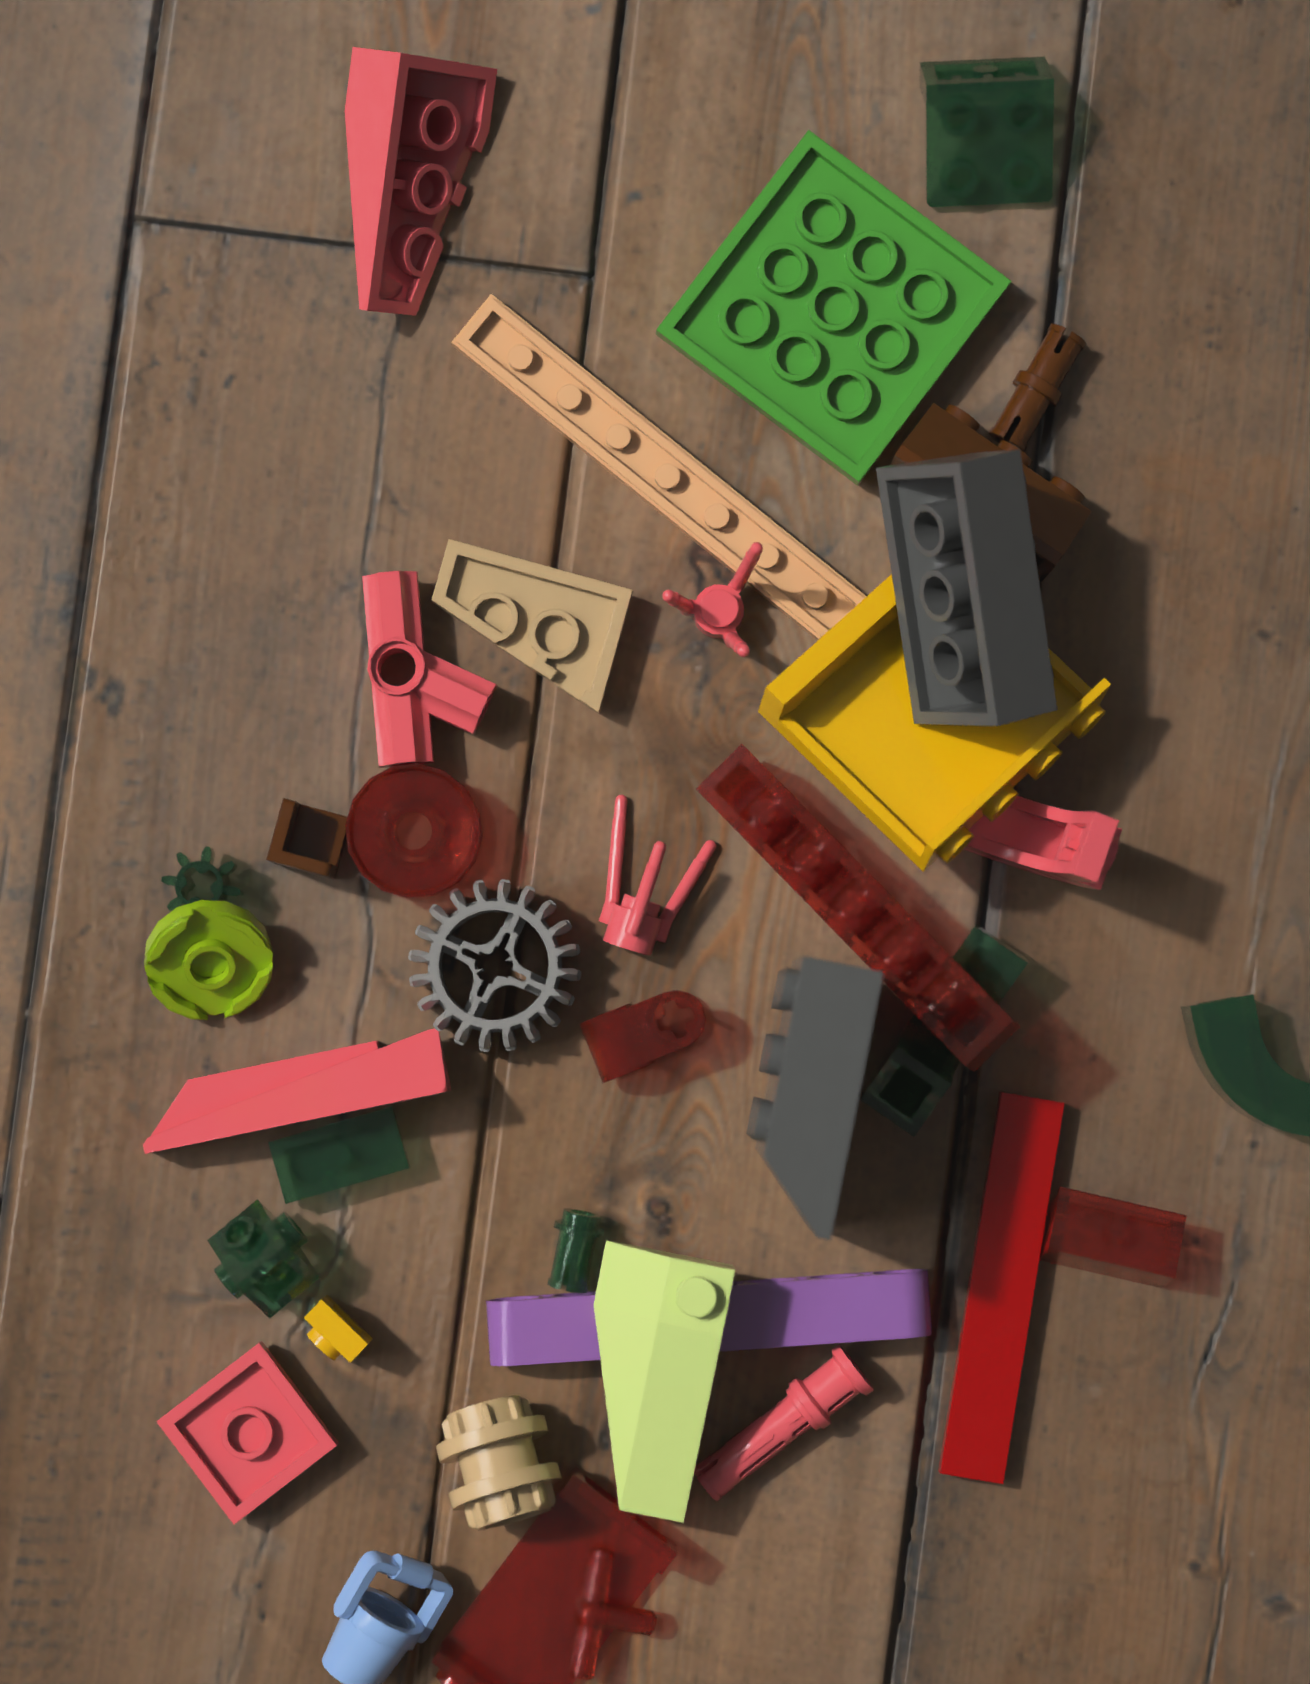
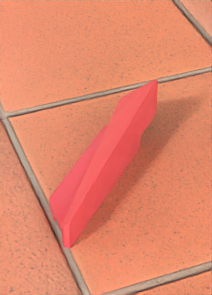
(302, 1090)

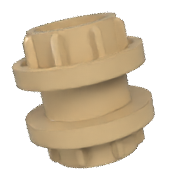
(498, 1462)

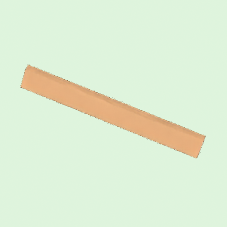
(654, 467)

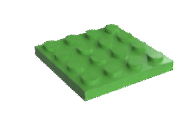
(833, 307)

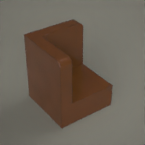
(308, 839)

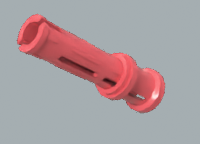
(805, 1406)

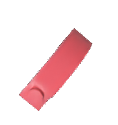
(1050, 842)

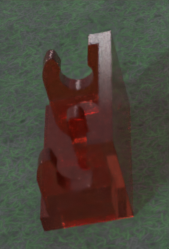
(1113, 1237)

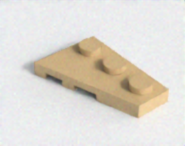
(538, 614)

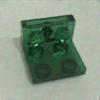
(988, 131)

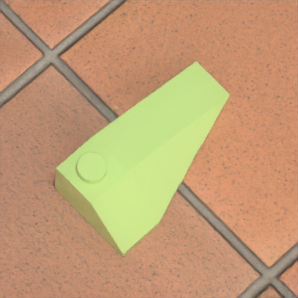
(658, 1351)

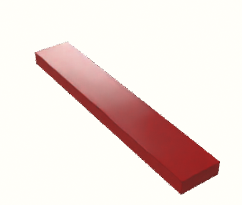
(1001, 1288)

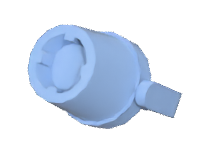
(377, 1627)

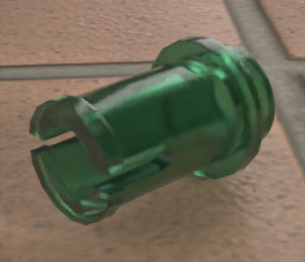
(575, 1249)

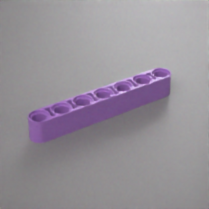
(757, 1317)

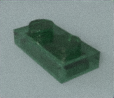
(339, 1154)

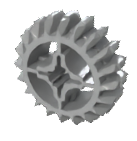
(445, 942)

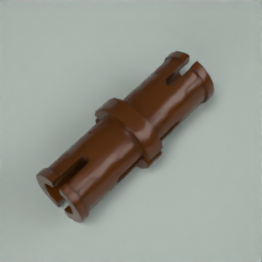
(1037, 387)

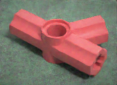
(435, 688)

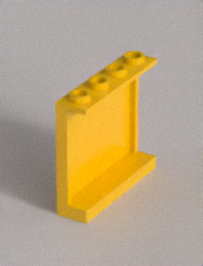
(917, 783)

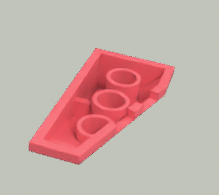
(407, 150)

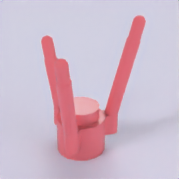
(720, 608)
(635, 921)

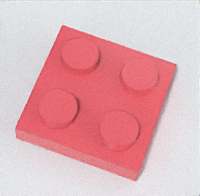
(247, 1432)

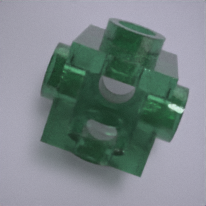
(263, 1258)

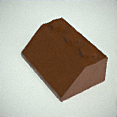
(1052, 505)

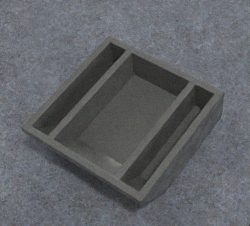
(814, 1082)

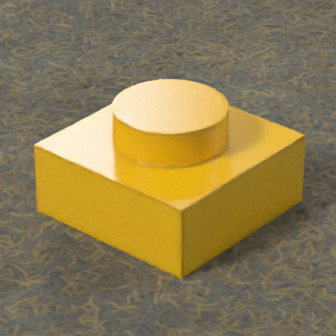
(335, 1331)

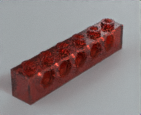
(858, 908)

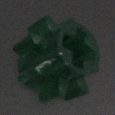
(184, 883)

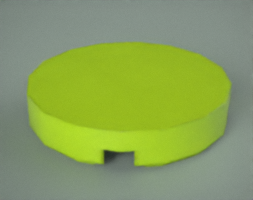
(208, 959)

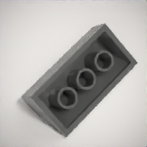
(967, 589)

